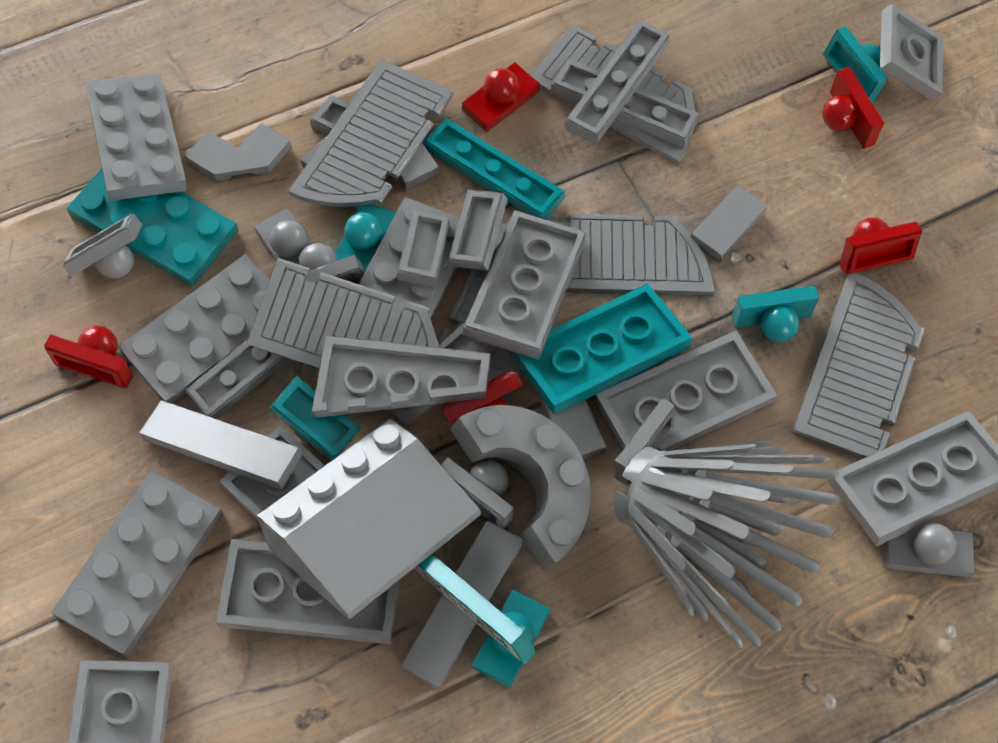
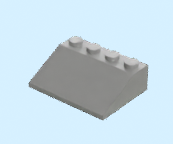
(367, 518)

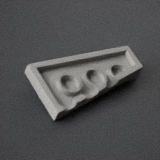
(387, 375)

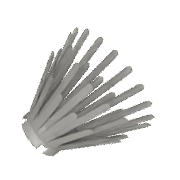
(680, 504)

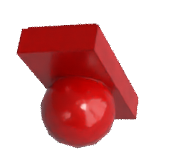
(500, 96)
(852, 109)
(879, 245)
(91, 356)
(495, 389)

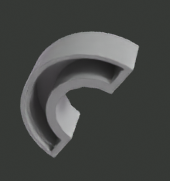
(548, 460)

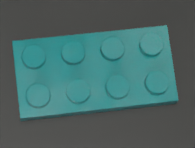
(175, 229)
(604, 348)

